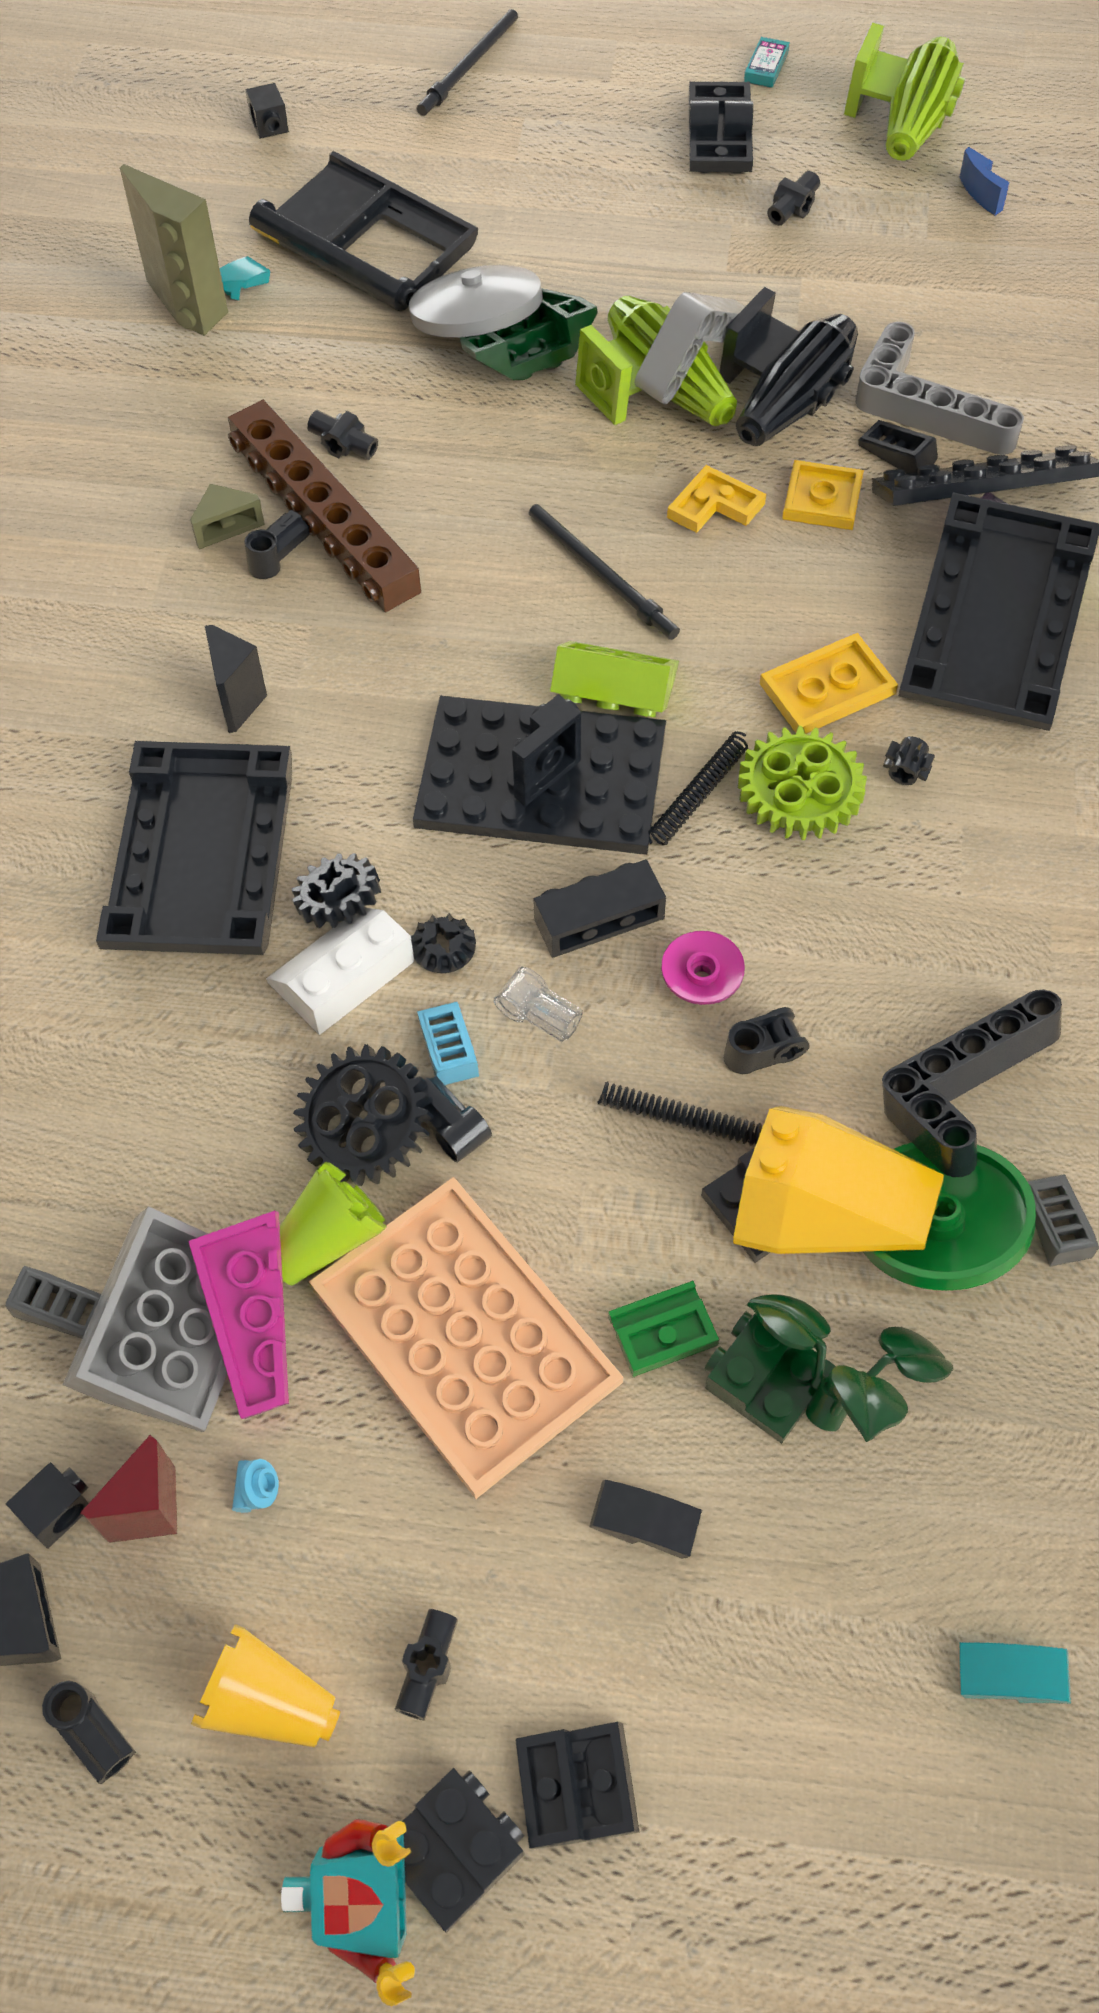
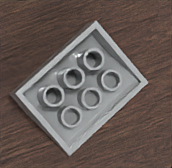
(152, 1330)

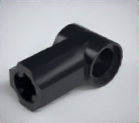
(270, 546)
(455, 1127)
(90, 1734)

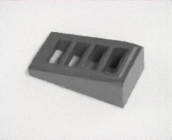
(1085, 1241)
(25, 1289)

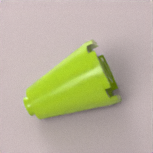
(326, 1224)

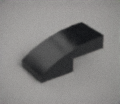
(645, 1518)

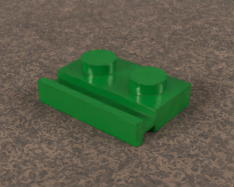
(663, 1328)

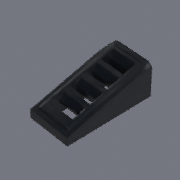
(908, 453)

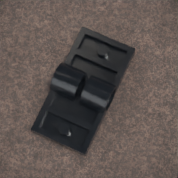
(720, 127)

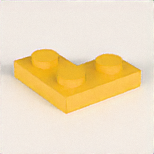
(715, 492)

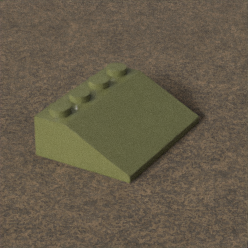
(176, 249)

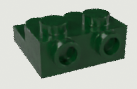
(763, 1377)

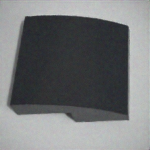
(576, 1785)

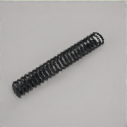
(728, 757)
(727, 1130)

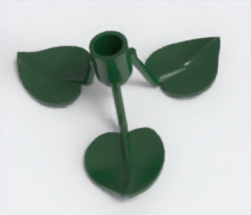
(862, 1396)

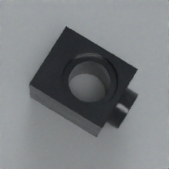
(267, 110)
(50, 1503)

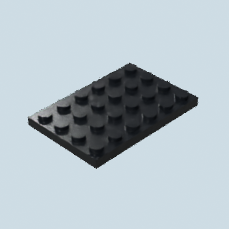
(595, 805)

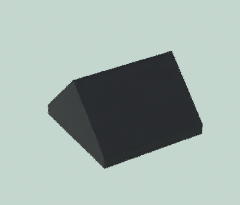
(236, 675)

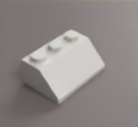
(343, 968)

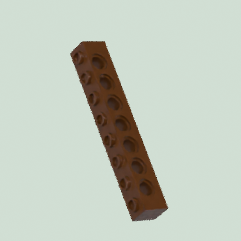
(325, 506)

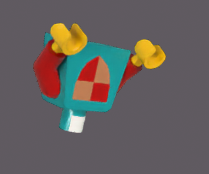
(359, 1902)

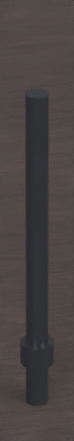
(439, 90)
(646, 609)

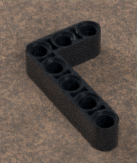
(921, 1087)

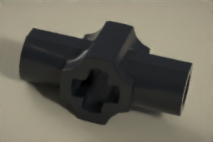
(793, 197)
(342, 434)
(417, 1688)

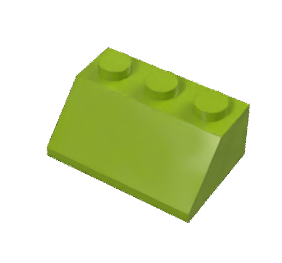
(613, 677)

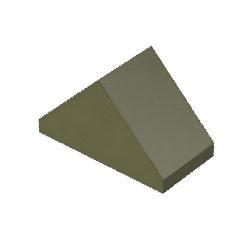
(225, 514)

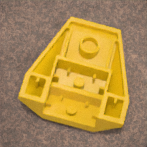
(831, 1190)

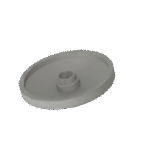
(475, 301)

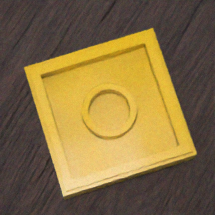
(823, 494)

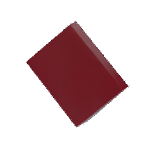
(137, 1498)

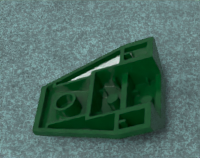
(537, 341)

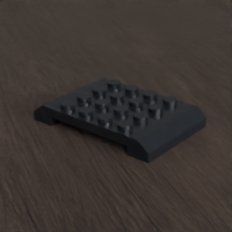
(1000, 611)
(199, 849)

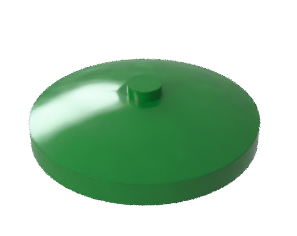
(976, 1230)

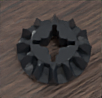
(432, 955)

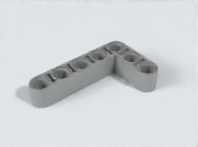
(686, 327)
(930, 406)

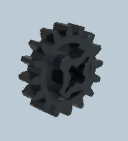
(336, 890)

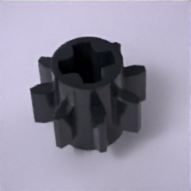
(908, 760)

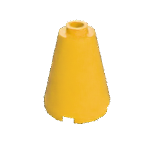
(265, 1696)

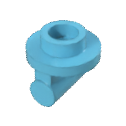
(254, 1485)

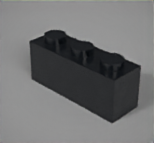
(599, 907)

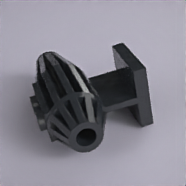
(794, 366)

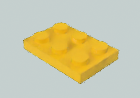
(828, 684)

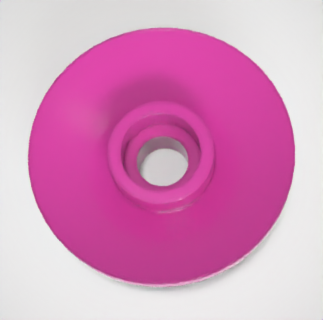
(703, 953)

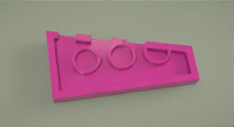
(246, 1305)

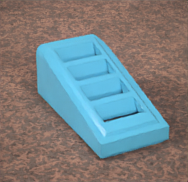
(455, 1069)

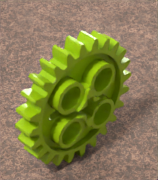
(801, 771)

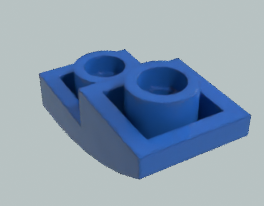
(981, 183)

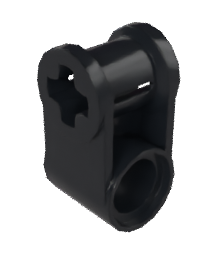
(772, 1041)

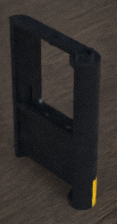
(341, 207)

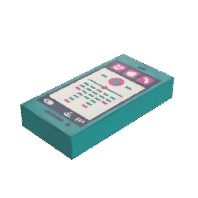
(766, 62)

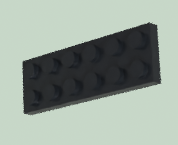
(991, 476)

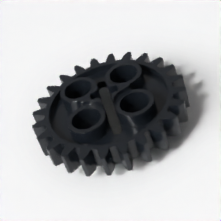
(393, 1133)

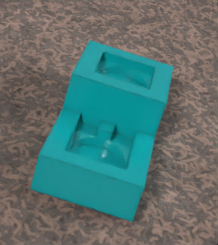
(1014, 1672)

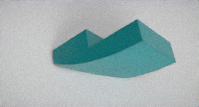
(243, 274)

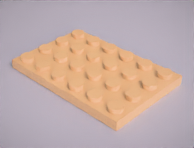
(466, 1336)

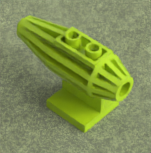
(918, 89)
(609, 369)

